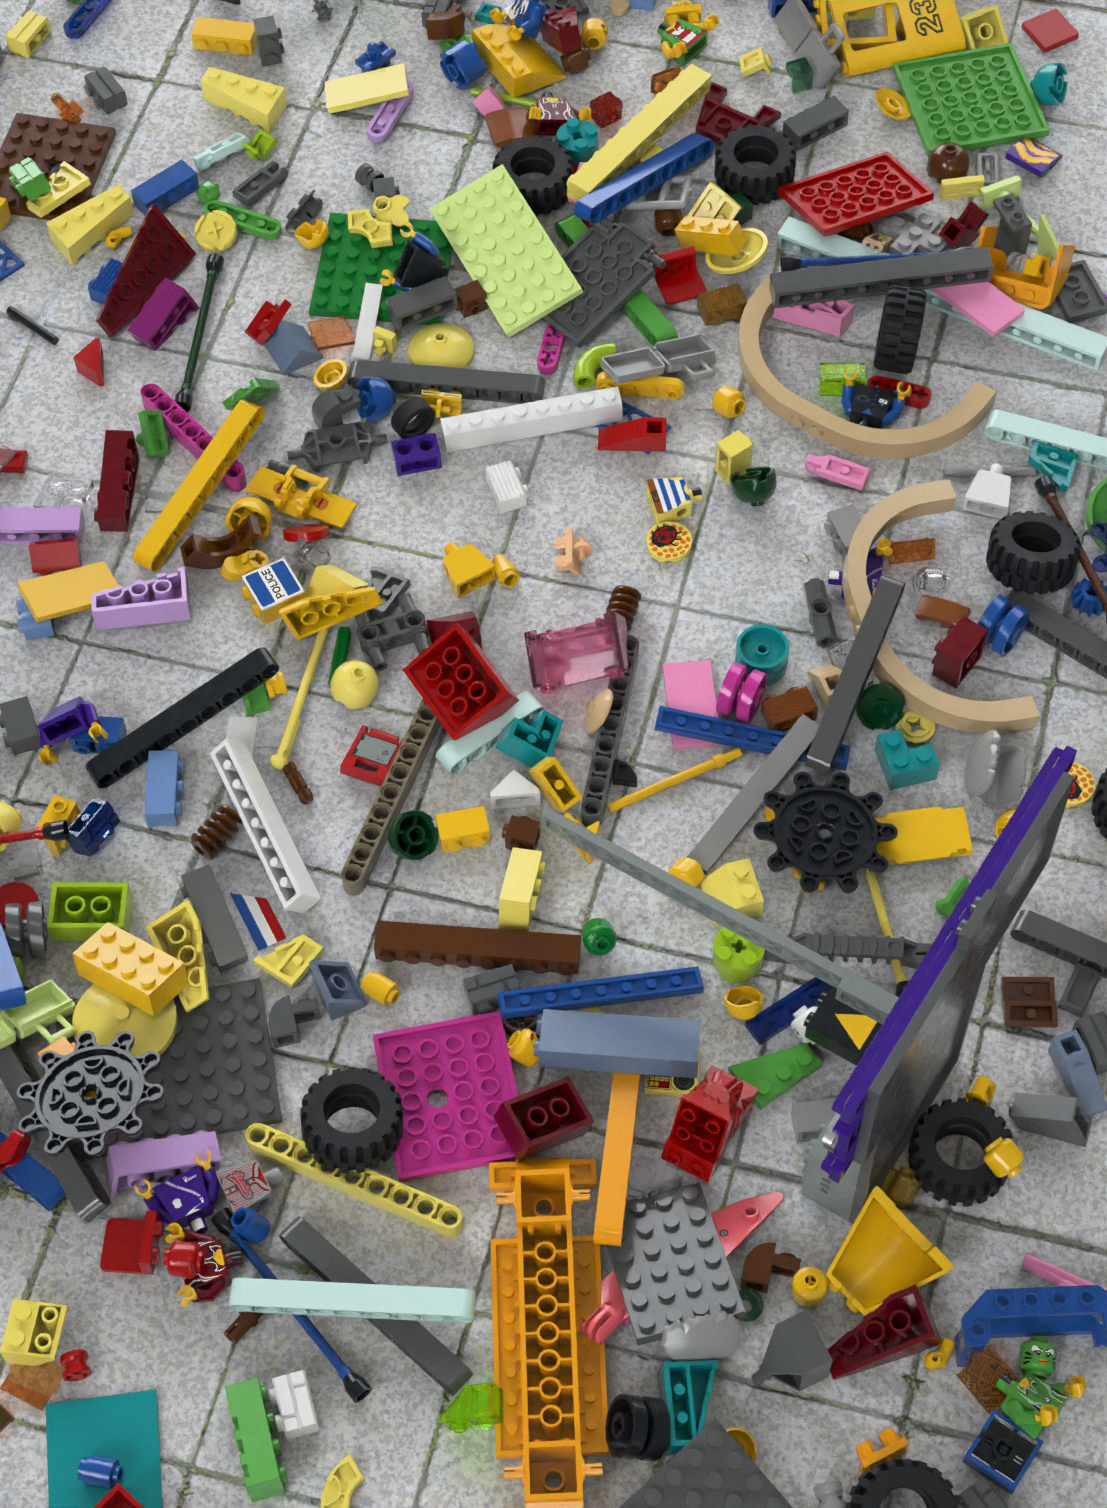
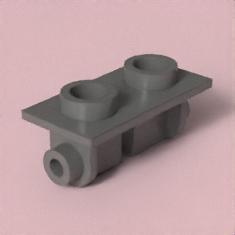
(308, 205)

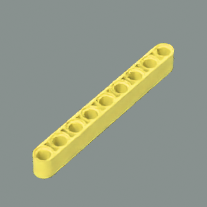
(362, 1189)

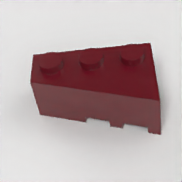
(562, 29)

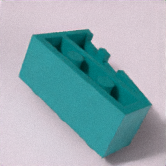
(686, 1391)

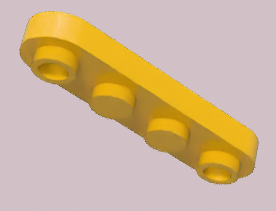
(649, 387)

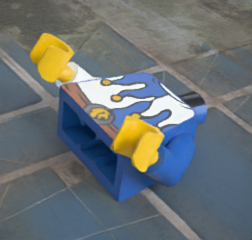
(523, 16)

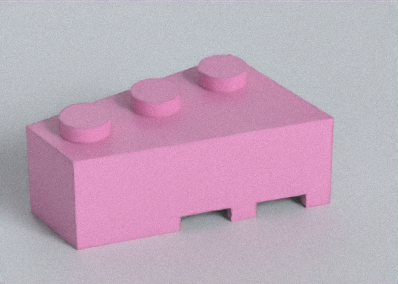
(826, 317)

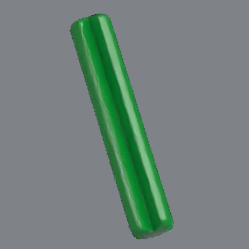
(341, 649)

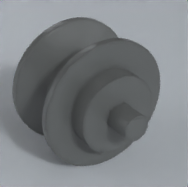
(322, 10)

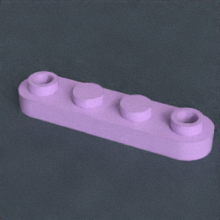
(387, 116)

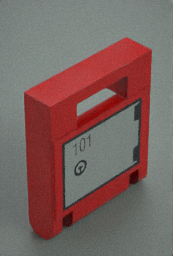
(372, 749)

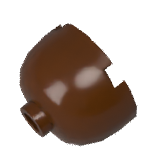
(947, 162)

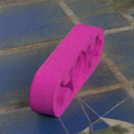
(554, 355)

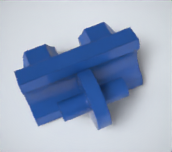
(376, 56)

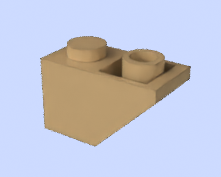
(824, 681)

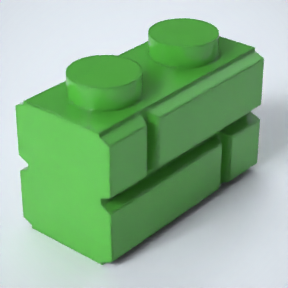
(29, 179)

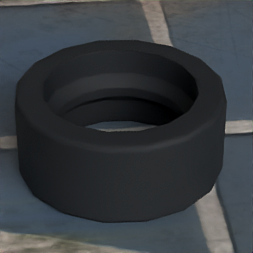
(408, 410)

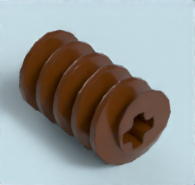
(625, 602)
(214, 831)

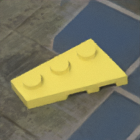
(63, 187)

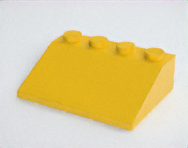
(516, 64)

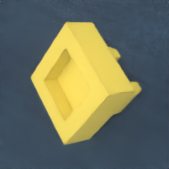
(384, 341)

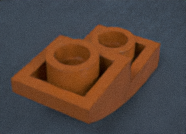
(940, 611)

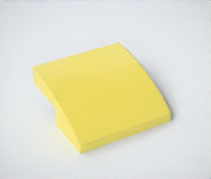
(715, 204)

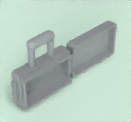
(807, 42)
(666, 355)

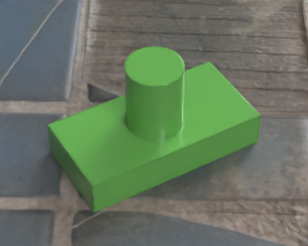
(153, 434)
(947, 905)

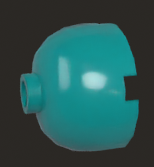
(1049, 84)

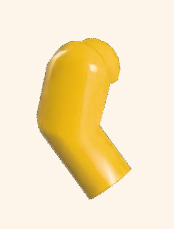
(115, 236)

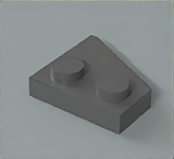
(389, 588)

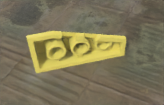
(181, 937)

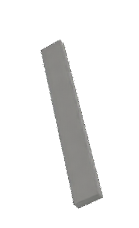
(752, 794)

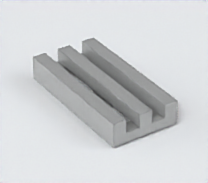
(987, 156)

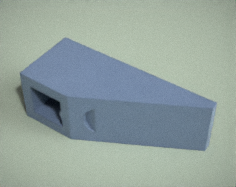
(1077, 1071)

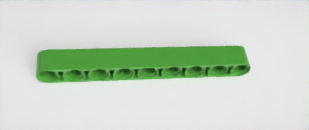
(639, 308)

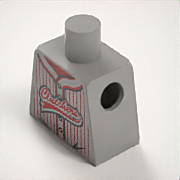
(248, 1186)

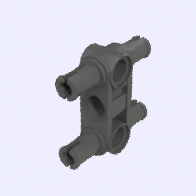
(392, 632)

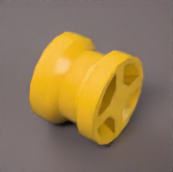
(276, 685)

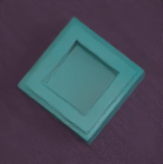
(483, 13)

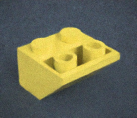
(33, 1332)

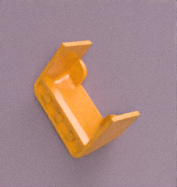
(1024, 288)

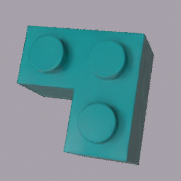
(530, 741)
(903, 765)

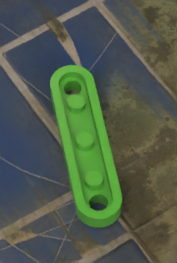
(247, 220)

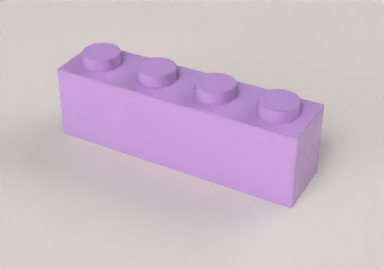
(40, 524)

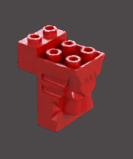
(708, 1122)

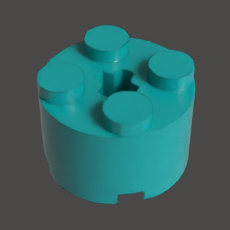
(578, 139)

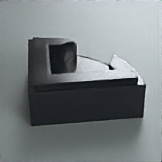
(624, 775)

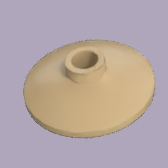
(597, 710)

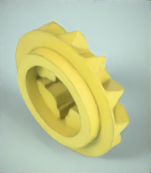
(909, 720)

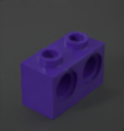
(416, 454)

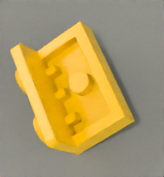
(57, 810)

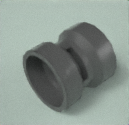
(366, 174)

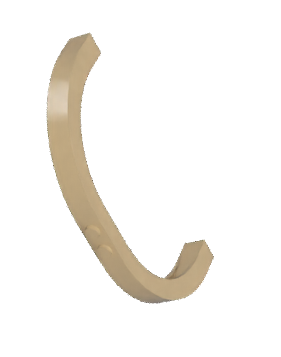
(833, 429)
(919, 696)

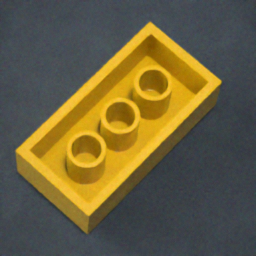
(130, 968)

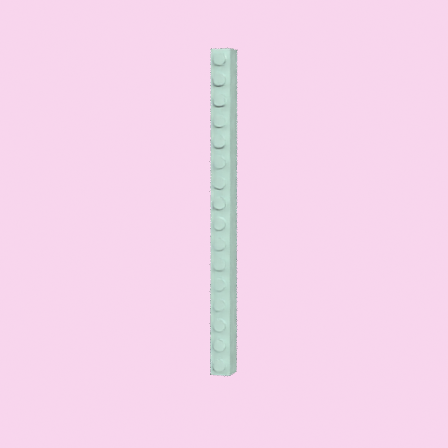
(1032, 328)

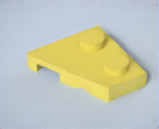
(291, 960)

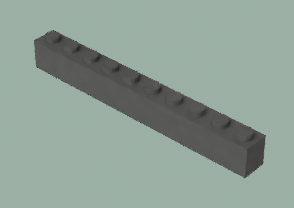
(875, 277)

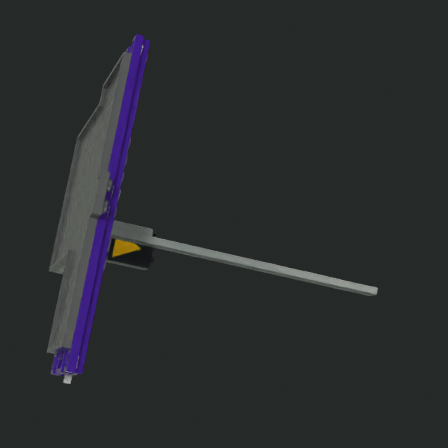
(901, 1042)

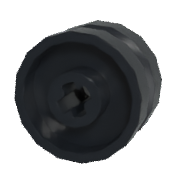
(637, 1427)

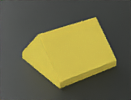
(332, 579)

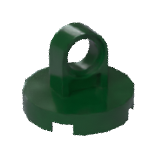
(880, 707)

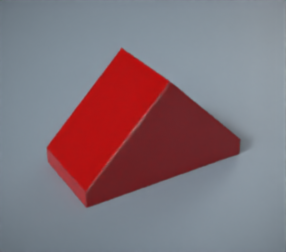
(90, 362)

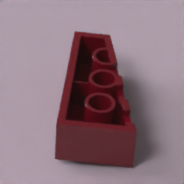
(117, 481)

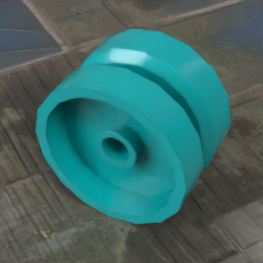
(765, 650)

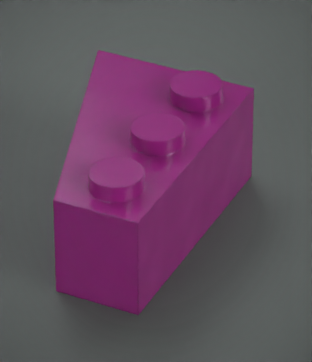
(161, 314)

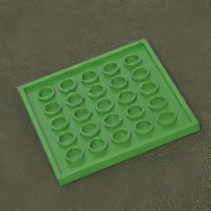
(970, 98)

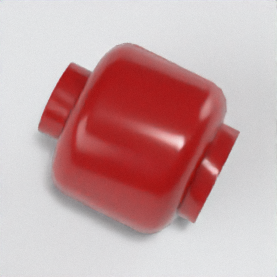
(184, 1259)

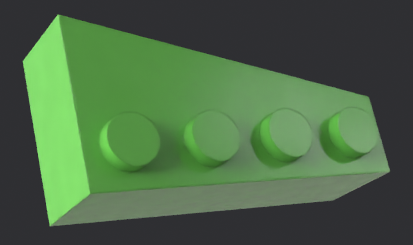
(255, 1440)

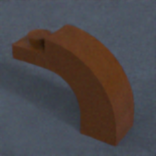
(211, 552)

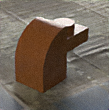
(446, 24)
(762, 1262)

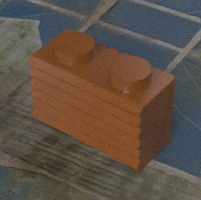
(785, 709)

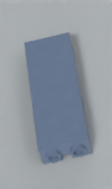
(618, 1043)

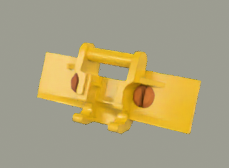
(300, 504)

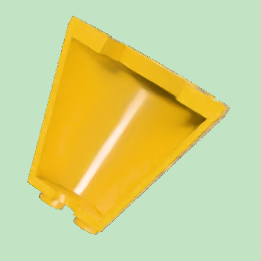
(883, 1256)

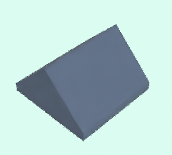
(291, 347)
(337, 987)

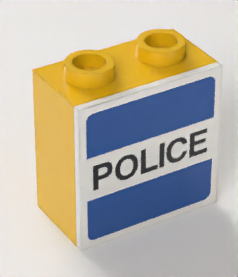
(271, 589)

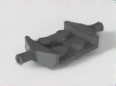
(319, 450)

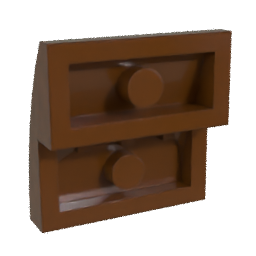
(1029, 1002)

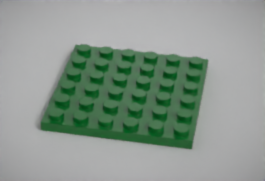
(351, 262)

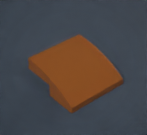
(509, 125)

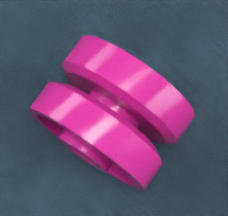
(741, 692)

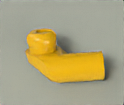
(939, 1358)

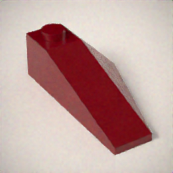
(889, 1333)

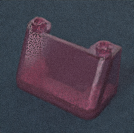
(578, 653)

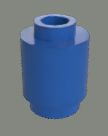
(250, 1224)
(100, 1471)

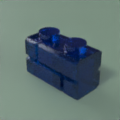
(92, 827)

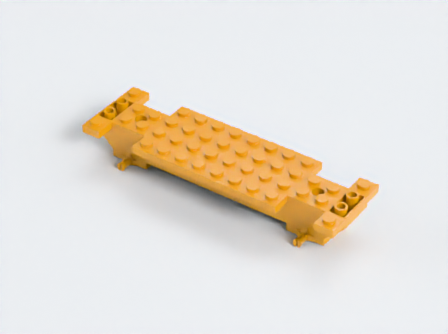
(540, 1297)

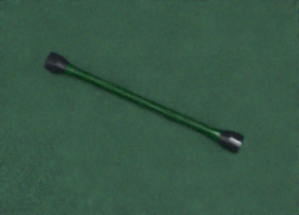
(213, 266)

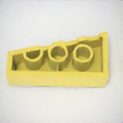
(246, 97)

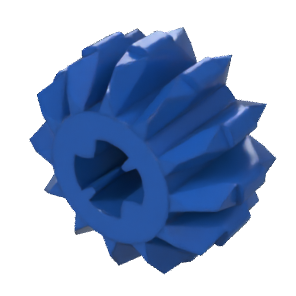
(1086, 599)

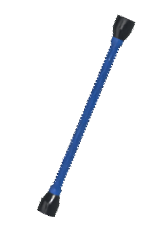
(793, 262)
(354, 1384)

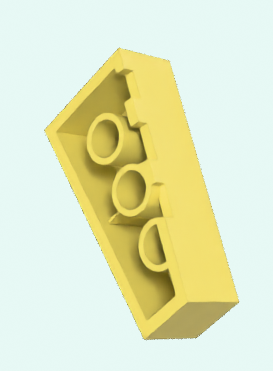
(90, 222)

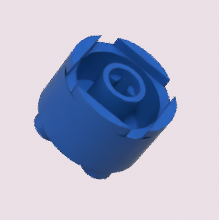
(462, 64)

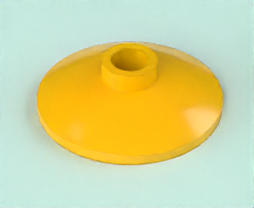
(892, 104)

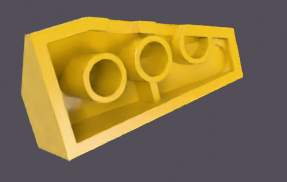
(323, 611)

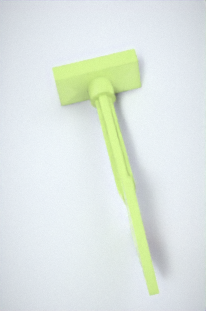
(1047, 241)

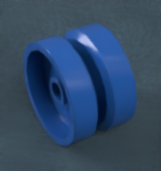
(1003, 624)

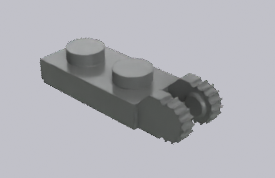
(259, 183)

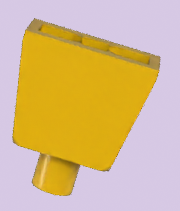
(466, 568)

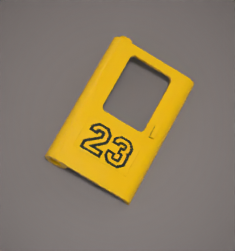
(929, 30)

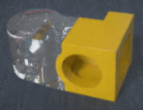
(1025, 264)

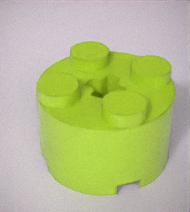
(736, 957)

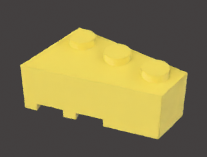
(520, 889)

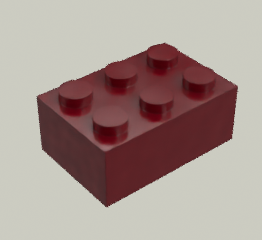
(543, 1118)

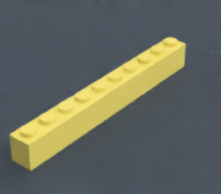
(640, 132)

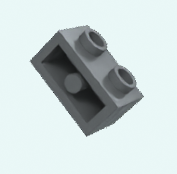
(268, 40)

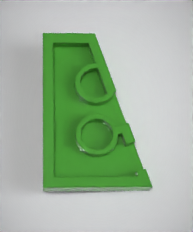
(777, 1072)

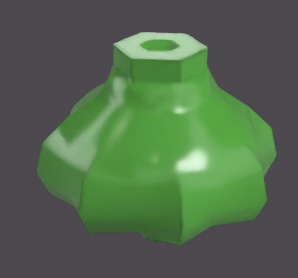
(208, 191)

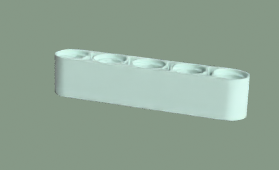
(468, 749)

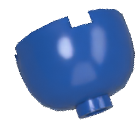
(376, 398)

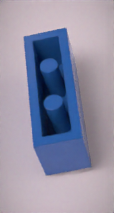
(166, 187)

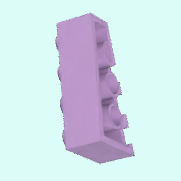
(143, 602)
(157, 1159)

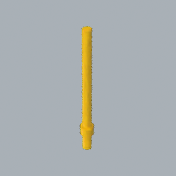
(717, 761)

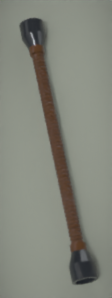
(1047, 490)

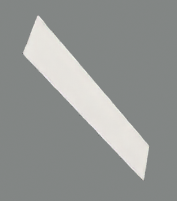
(367, 321)

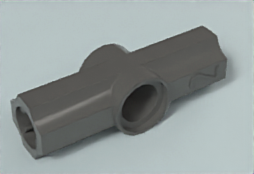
(821, 622)

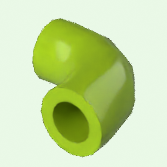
(589, 363)

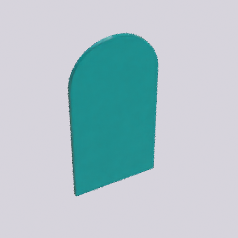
(107, 1427)

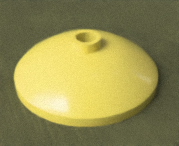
(748, 256)
(441, 346)

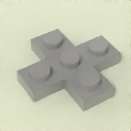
(914, 236)

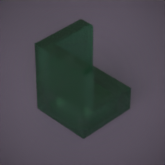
(801, 75)

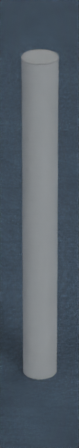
(972, 471)

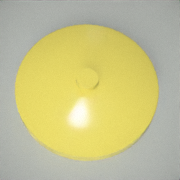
(110, 1015)

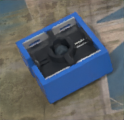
(1002, 1452)

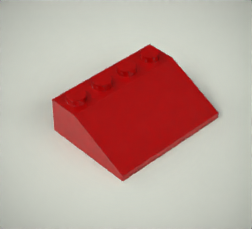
(460, 683)

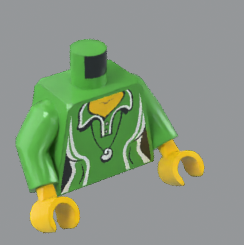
(1036, 1403)

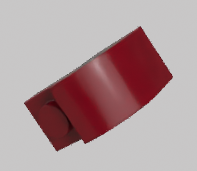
(965, 228)

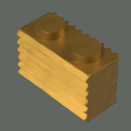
(721, 304)

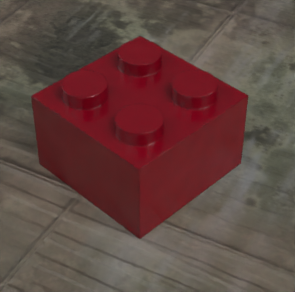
(958, 651)

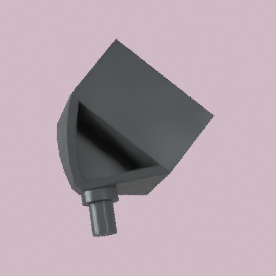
(795, 1354)

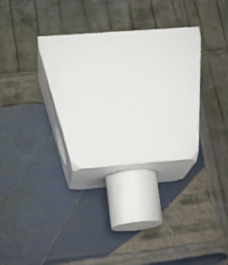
(989, 493)

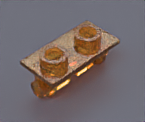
(912, 550)

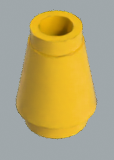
(505, 571)

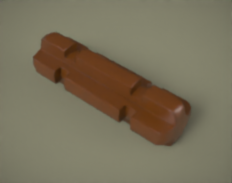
(298, 783)

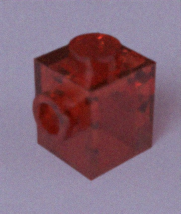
(606, 109)

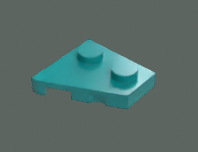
(1054, 463)

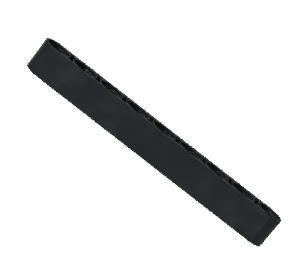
(182, 717)

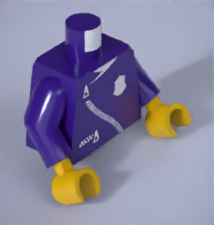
(873, 566)
(65, 722)
(185, 1197)

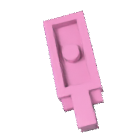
(838, 470)

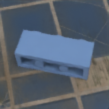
(164, 788)

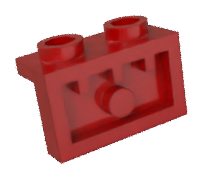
(266, 320)

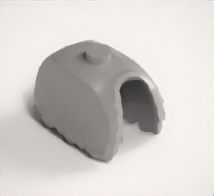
(995, 771)
(701, 1338)

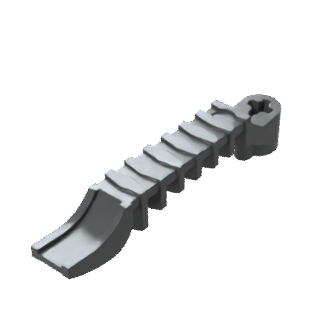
(861, 947)

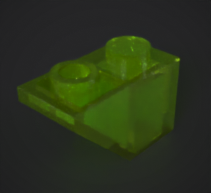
(475, 1407)

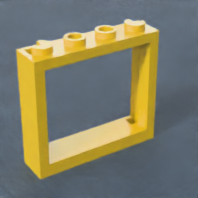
(861, 42)

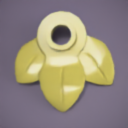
(394, 210)

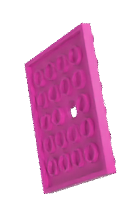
(468, 1064)

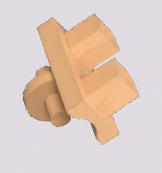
(574, 549)

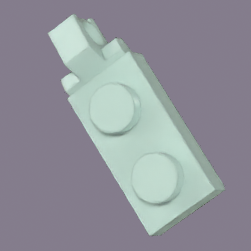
(220, 150)

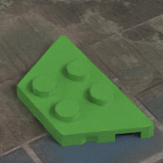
(257, 390)

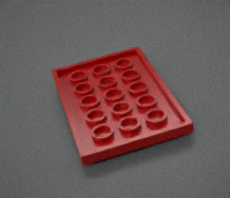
(856, 194)

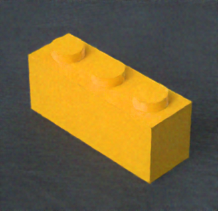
(224, 36)
(710, 235)

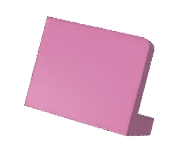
(488, 101)

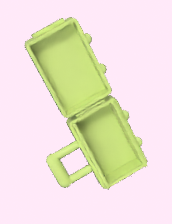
(43, 1007)

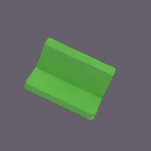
(256, 701)

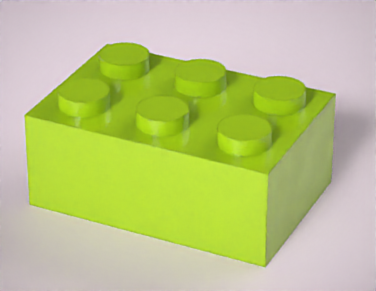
(85, 907)

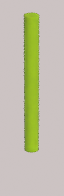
(508, 98)

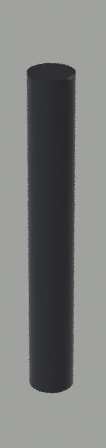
(32, 325)

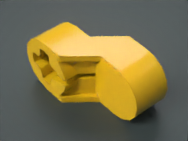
(237, 566)

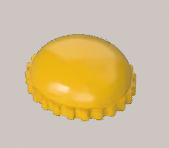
(331, 375)

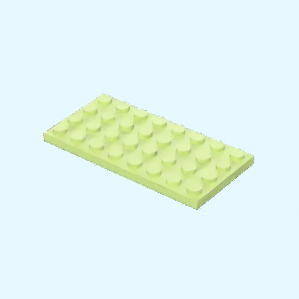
(506, 250)

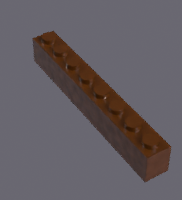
(477, 947)

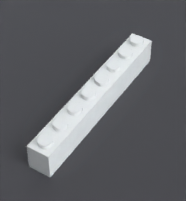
(532, 419)
(265, 826)

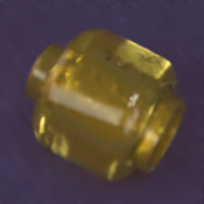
(901, 1186)

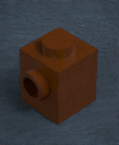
(471, 299)
(521, 833)

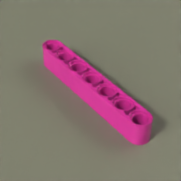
(188, 431)

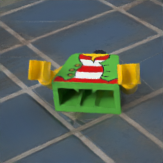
(685, 39)

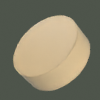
(619, 7)

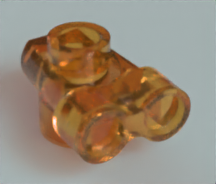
(69, 111)

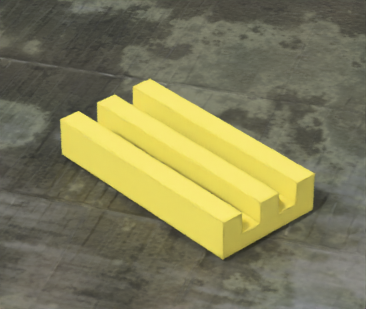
(961, 187)

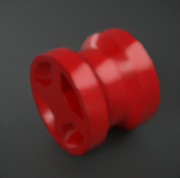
(75, 1365)

